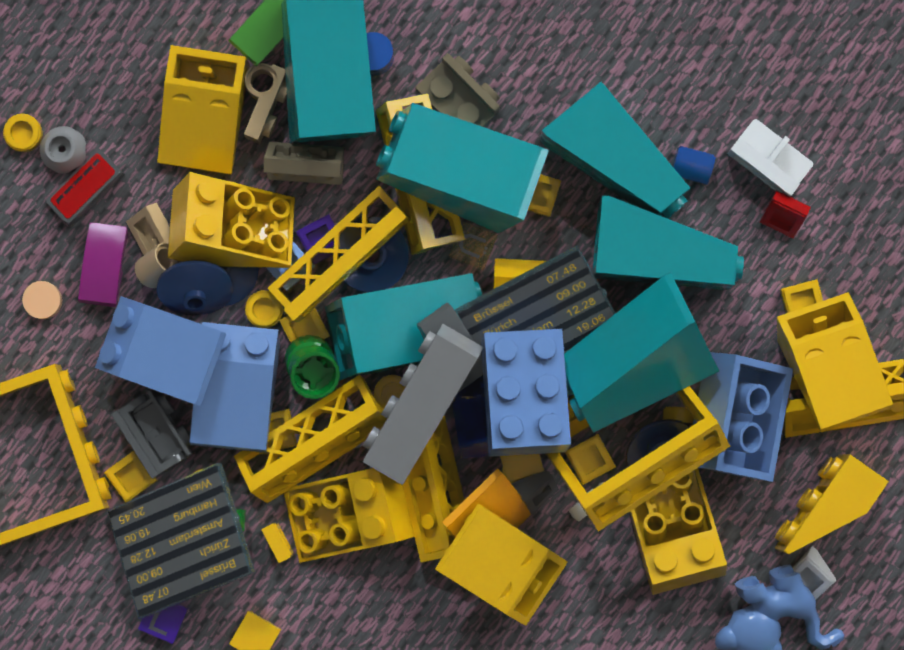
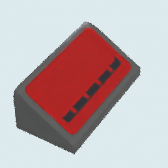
(84, 187)

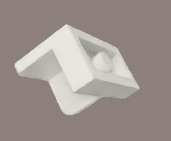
(770, 158)

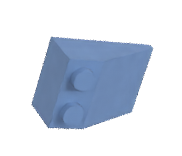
(160, 350)
(240, 391)

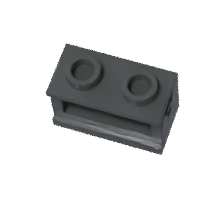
(154, 433)

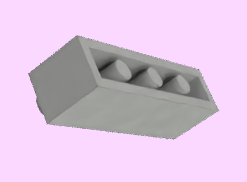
(422, 403)

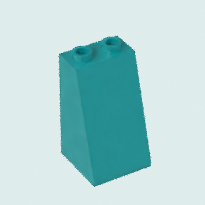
(327, 70)
(616, 152)
(461, 167)
(646, 246)
(380, 327)
(637, 357)

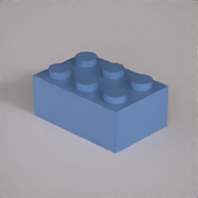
(525, 392)
(750, 406)

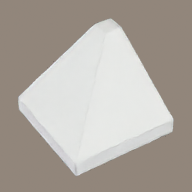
(814, 572)

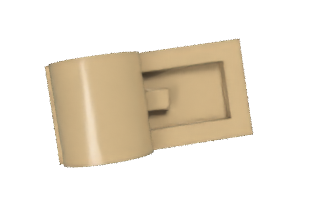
(262, 121)
(152, 236)

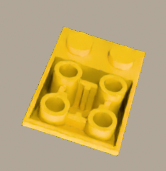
(202, 109)
(230, 224)
(833, 361)
(841, 496)
(347, 514)
(678, 536)
(501, 564)

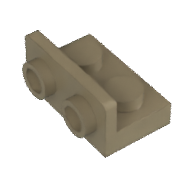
(458, 94)
(304, 163)

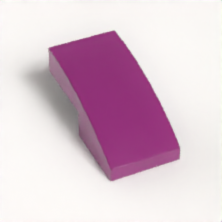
(102, 264)

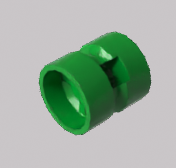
(312, 367)

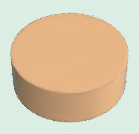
(42, 300)

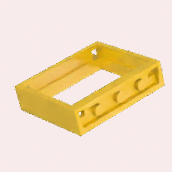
(84, 452)
(650, 473)

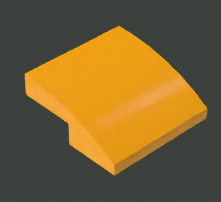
(495, 495)

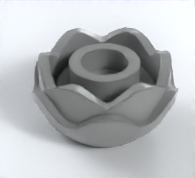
(69, 159)

